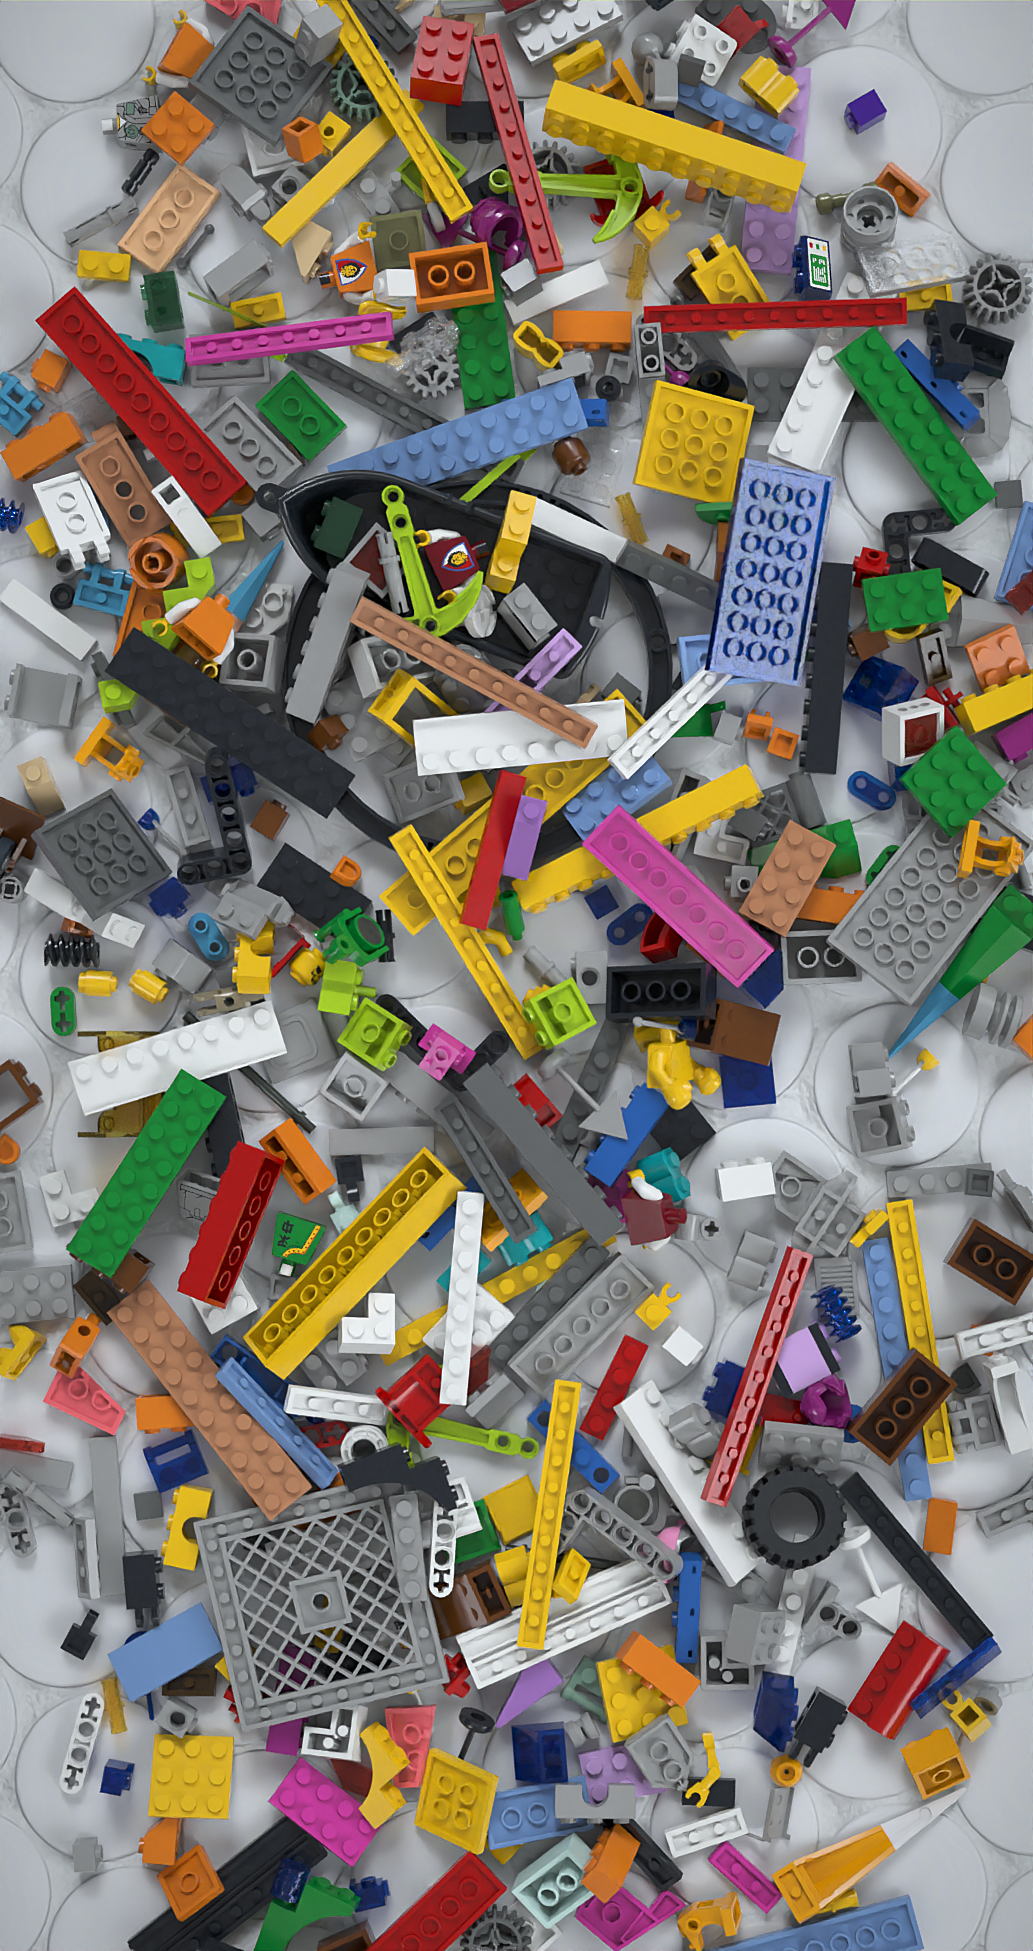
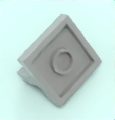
(493, 1396)

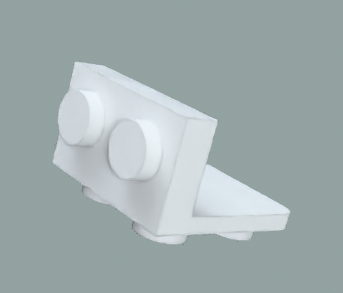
(704, 42)

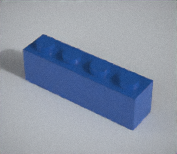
(639, 1119)

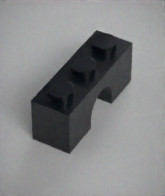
(944, 325)

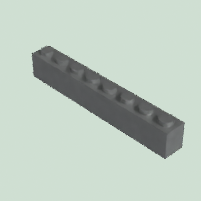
(543, 1154)

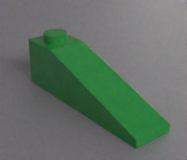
(843, 860)

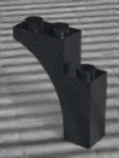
(391, 1466)

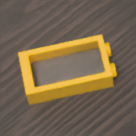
(404, 701)

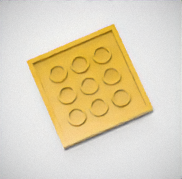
(692, 443)

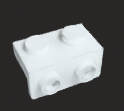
(798, 14)

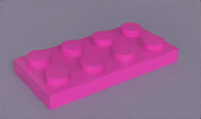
(323, 1811)

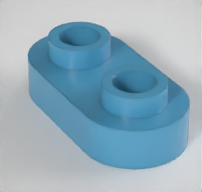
(208, 936)

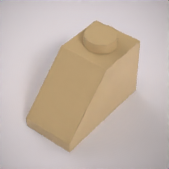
(41, 786)

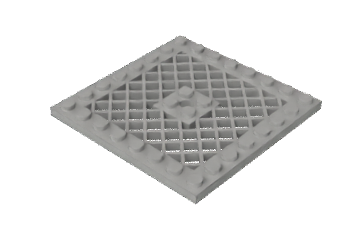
(261, 1712)

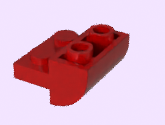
(538, 1101)

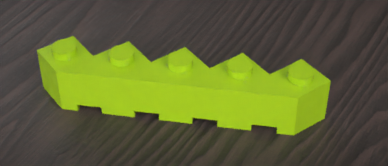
(201, 583)

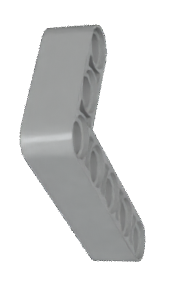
(613, 1531)

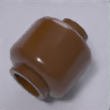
(571, 456)

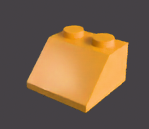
(935, 1762)

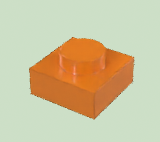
(782, 743)

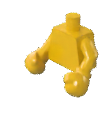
(672, 1068)

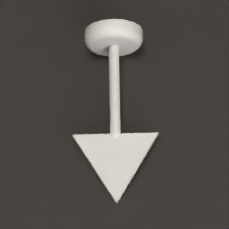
(885, 1604)

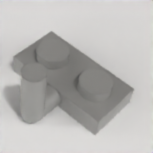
(374, 195)

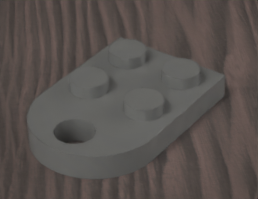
(716, 10)

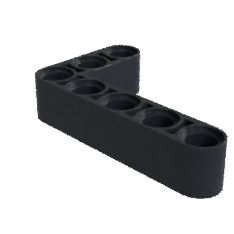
(227, 824)
(419, 1030)

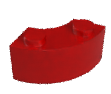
(659, 940)

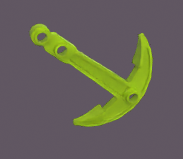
(595, 186)
(421, 596)
(462, 1432)

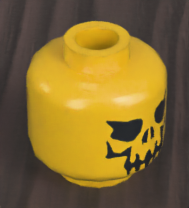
(307, 966)

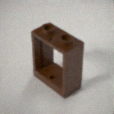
(31, 1090)

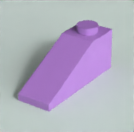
(524, 837)
(528, 1688)

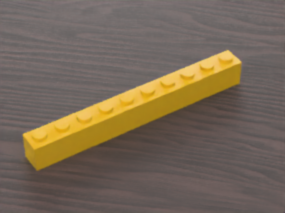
(667, 824)

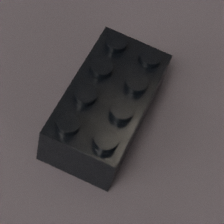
(661, 992)

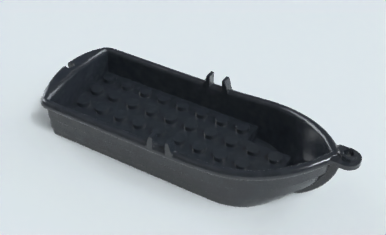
(561, 575)

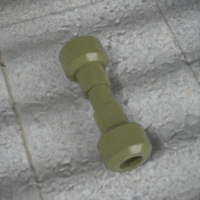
(826, 202)

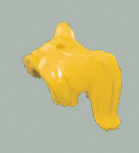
(377, 351)

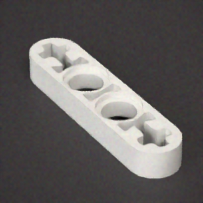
(438, 1544)
(81, 1741)

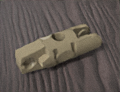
(222, 1005)

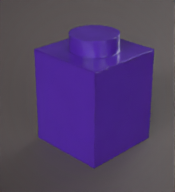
(864, 112)

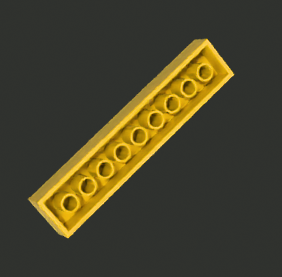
(672, 147)
(353, 1263)

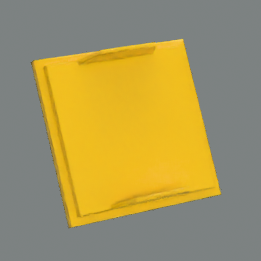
(513, 1509)

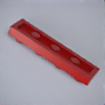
(613, 1387)

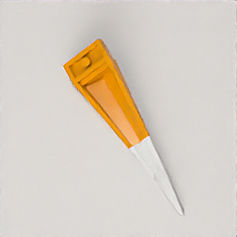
(824, 1876)

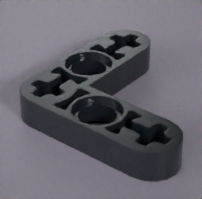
(901, 536)

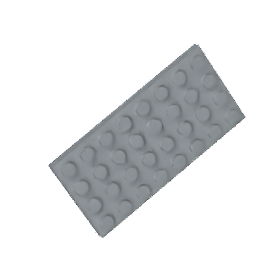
(920, 907)

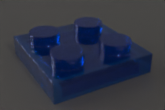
(746, 1083)

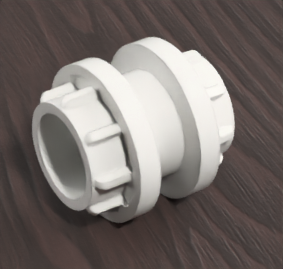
(365, 1432)

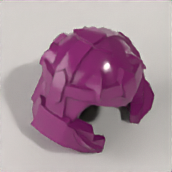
(494, 216)
(827, 1403)

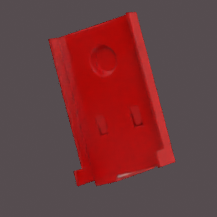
(740, 27)
(280, 965)
(780, 1409)

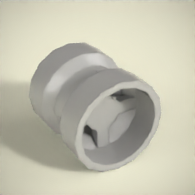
(15, 890)
(575, 1730)

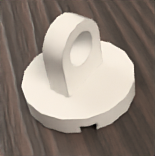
(482, 618)

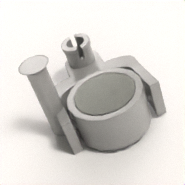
(638, 1503)

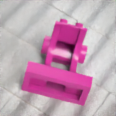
(443, 1053)

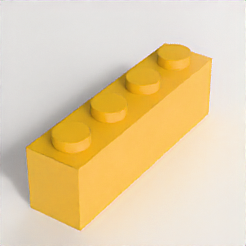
(996, 704)

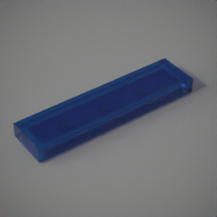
(955, 1677)

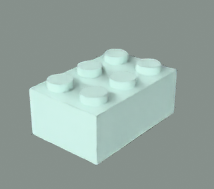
(552, 1882)

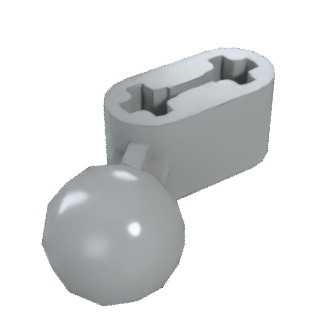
(659, 74)

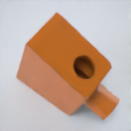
(76, 1344)

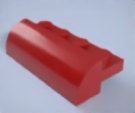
(897, 1679)

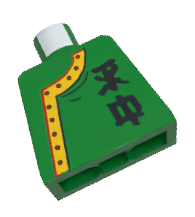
(295, 1241)

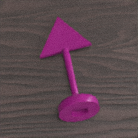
(783, 50)
(447, 237)

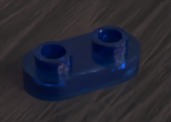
(871, 791)
(629, 924)

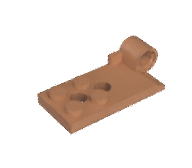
(107, 466)

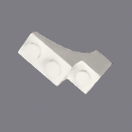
(58, 897)
(1008, 1403)

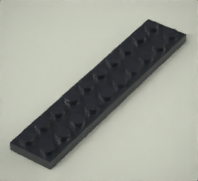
(229, 723)

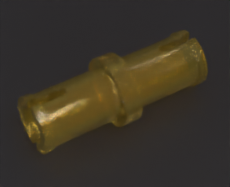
(638, 272)
(631, 518)
(114, 1705)

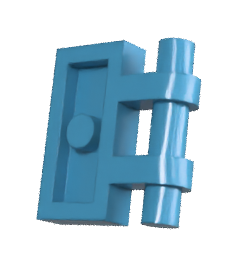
(13, 415)
(103, 597)

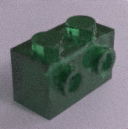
(163, 302)
(337, 527)

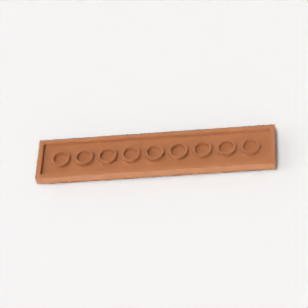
(190, 1379)

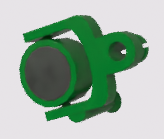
(356, 939)

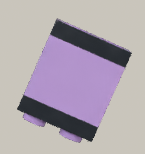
(805, 1359)

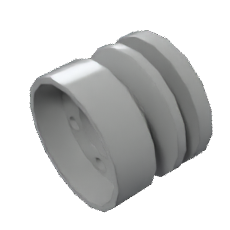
(868, 218)
(997, 1017)

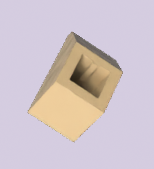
(310, 247)

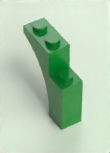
(317, 1901)

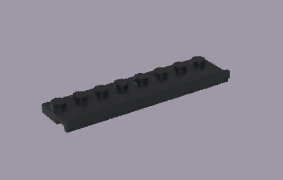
(247, 1888)

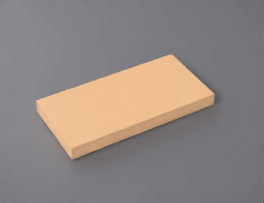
(169, 219)

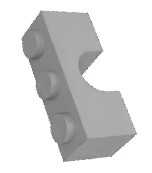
(617, 1805)

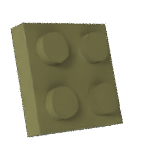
(397, 237)

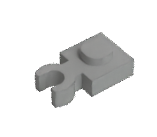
(621, 368)

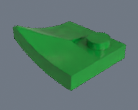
(478, 1542)

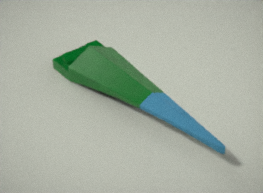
(995, 939)

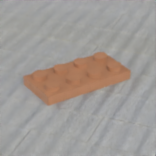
(787, 878)

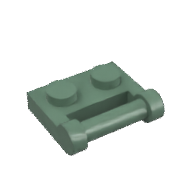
(586, 1676)

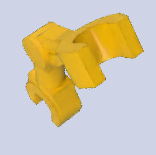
(711, 1776)

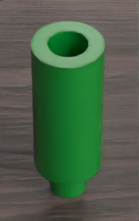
(512, 914)

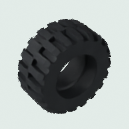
(822, 1496)

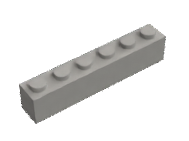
(326, 643)
(426, 1092)

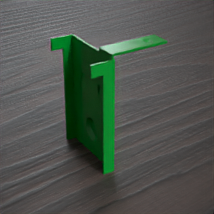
(700, 723)

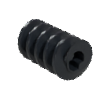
(72, 951)

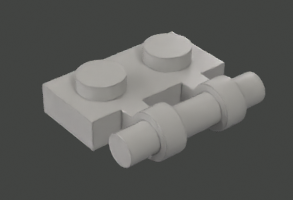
(981, 1422)

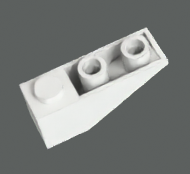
(186, 517)

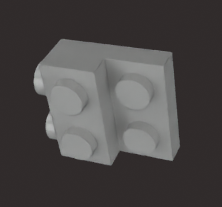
(573, 365)
(354, 1085)
(880, 1126)
(330, 1368)

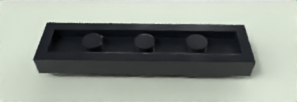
(650, 1856)

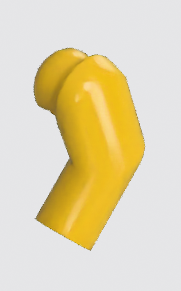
(496, 938)

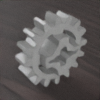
(441, 370)

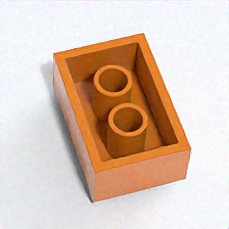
(452, 277)

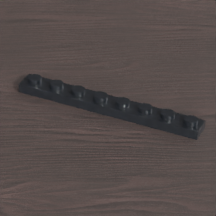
(914, 1561)

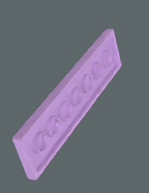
(769, 234)

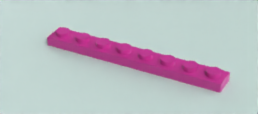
(289, 338)

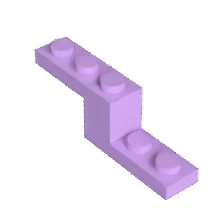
(544, 665)

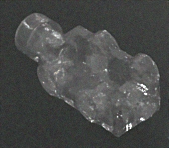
(432, 346)

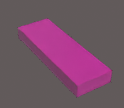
(745, 1876)

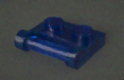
(180, 1469)

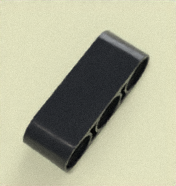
(954, 567)

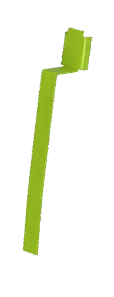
(278, 357)
(495, 473)

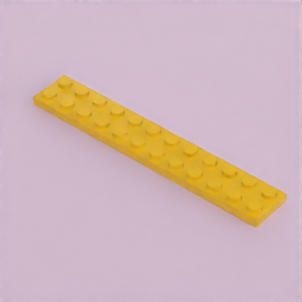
(458, 851)

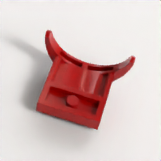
(605, 206)
(416, 1398)

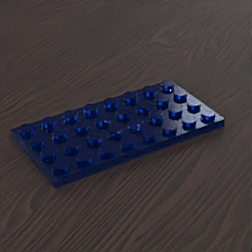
(770, 572)

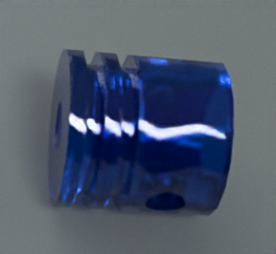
(290, 1881)

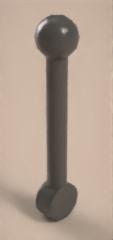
(182, 262)

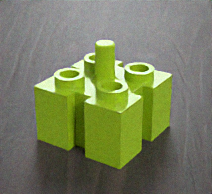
(343, 988)

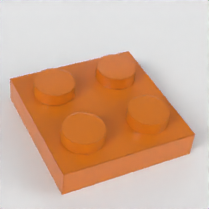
(178, 128)
(997, 657)
(190, 1883)

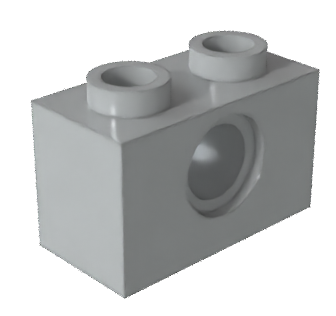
(598, 963)

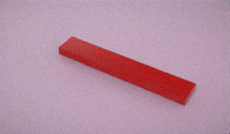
(492, 850)

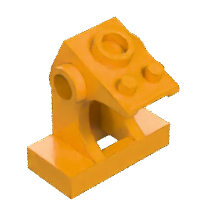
(622, 86)
(100, 744)
(1008, 857)
(719, 1911)

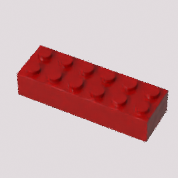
(230, 1225)

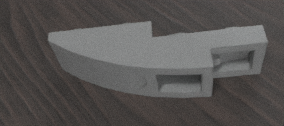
(648, 361)

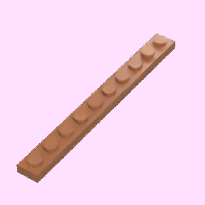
(473, 672)

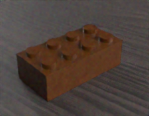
(901, 1406)

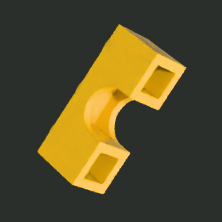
(254, 971)
(190, 1502)

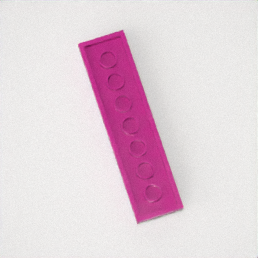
(678, 896)

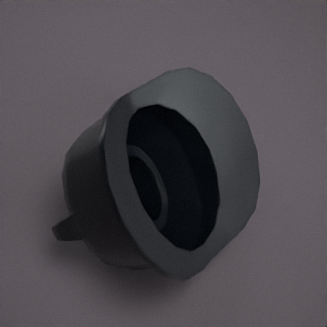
(715, 379)

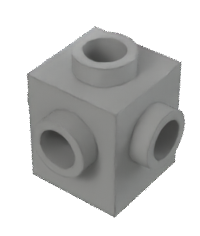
(732, 882)

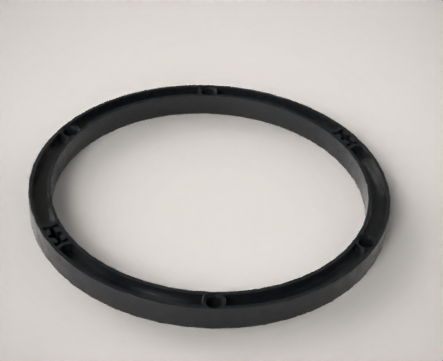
(636, 589)

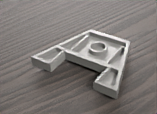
(185, 742)

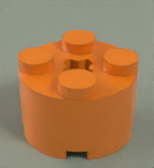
(157, 560)

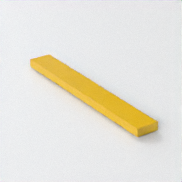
(333, 177)

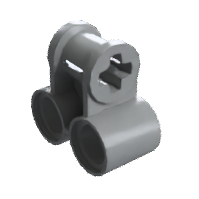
(694, 1228)

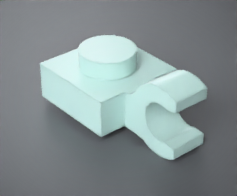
(344, 1214)

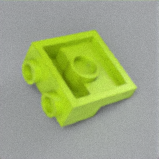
(558, 1014)
(375, 1035)

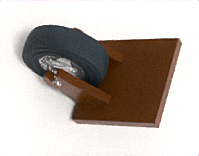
(15, 834)

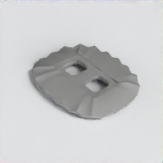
(994, 413)

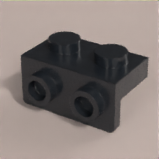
(988, 350)

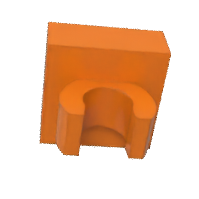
(758, 726)

